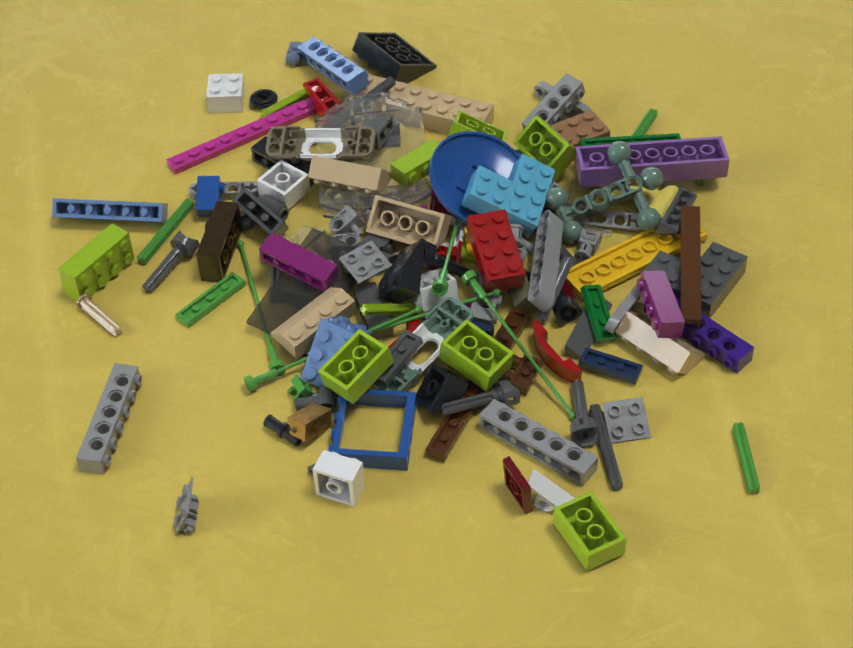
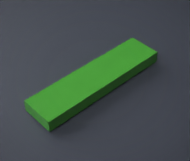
(210, 300)

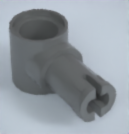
(324, 397)

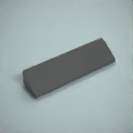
(671, 220)
(581, 336)

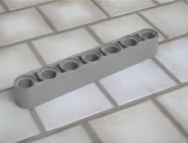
(545, 261)

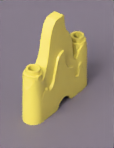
(656, 199)

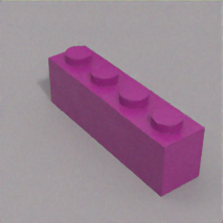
(298, 262)
(661, 304)

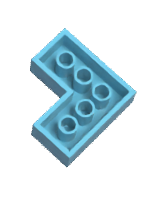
(520, 195)

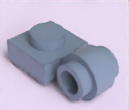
(293, 56)

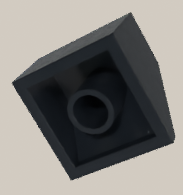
(439, 388)

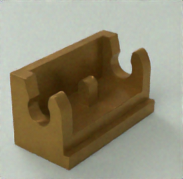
(310, 421)

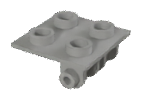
(365, 262)
(626, 420)
(188, 510)

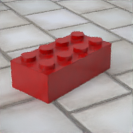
(495, 250)

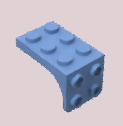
(329, 338)

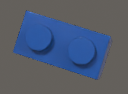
(208, 193)

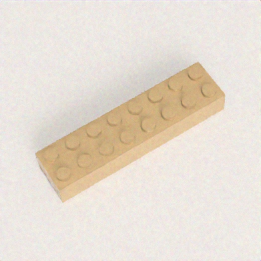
(437, 107)

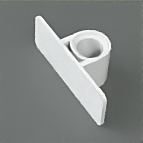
(548, 493)

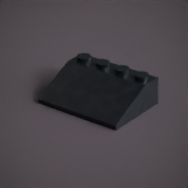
(392, 56)

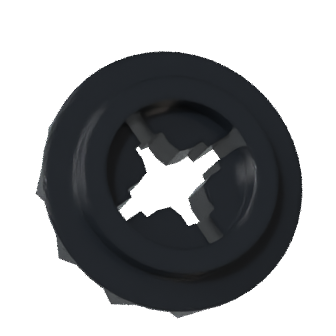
(263, 94)

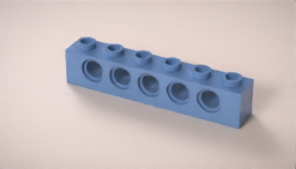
(334, 65)
(110, 210)

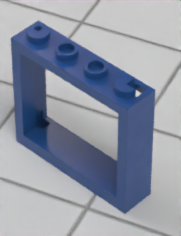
(378, 459)

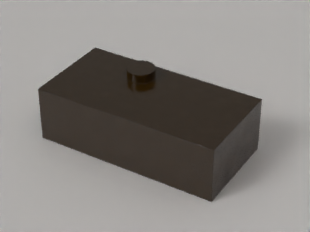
(219, 241)

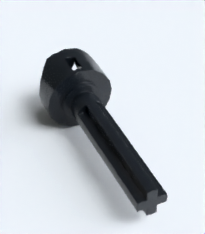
(430, 257)
(566, 309)

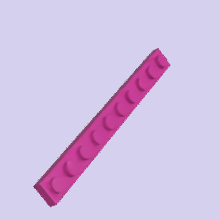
(240, 136)

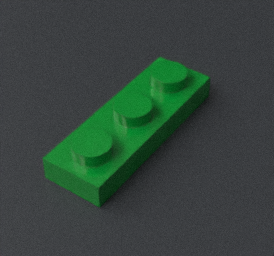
(597, 312)

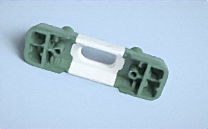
(436, 327)

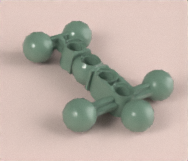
(618, 153)

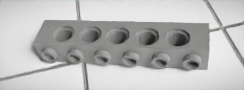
(109, 419)
(538, 442)

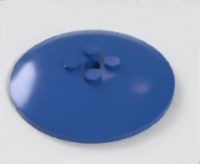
(458, 159)

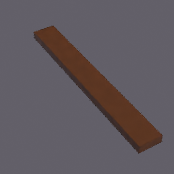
(690, 264)

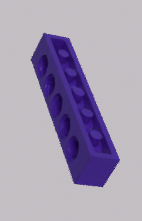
(718, 342)

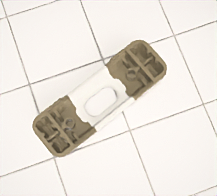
(294, 143)

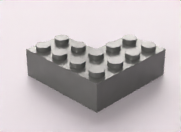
(719, 274)

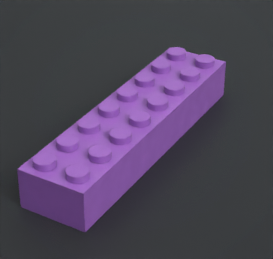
(675, 158)

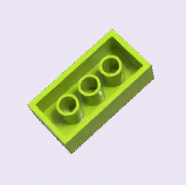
(96, 262)

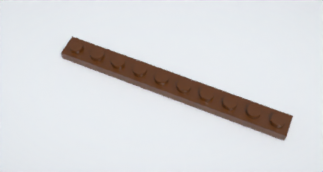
(454, 424)

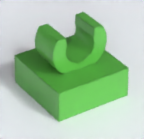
(300, 387)

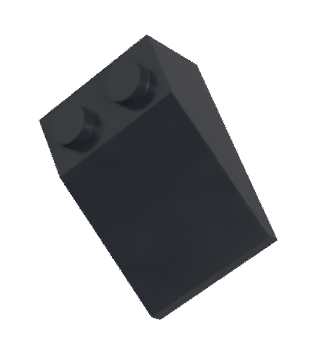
(404, 277)

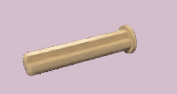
(99, 315)

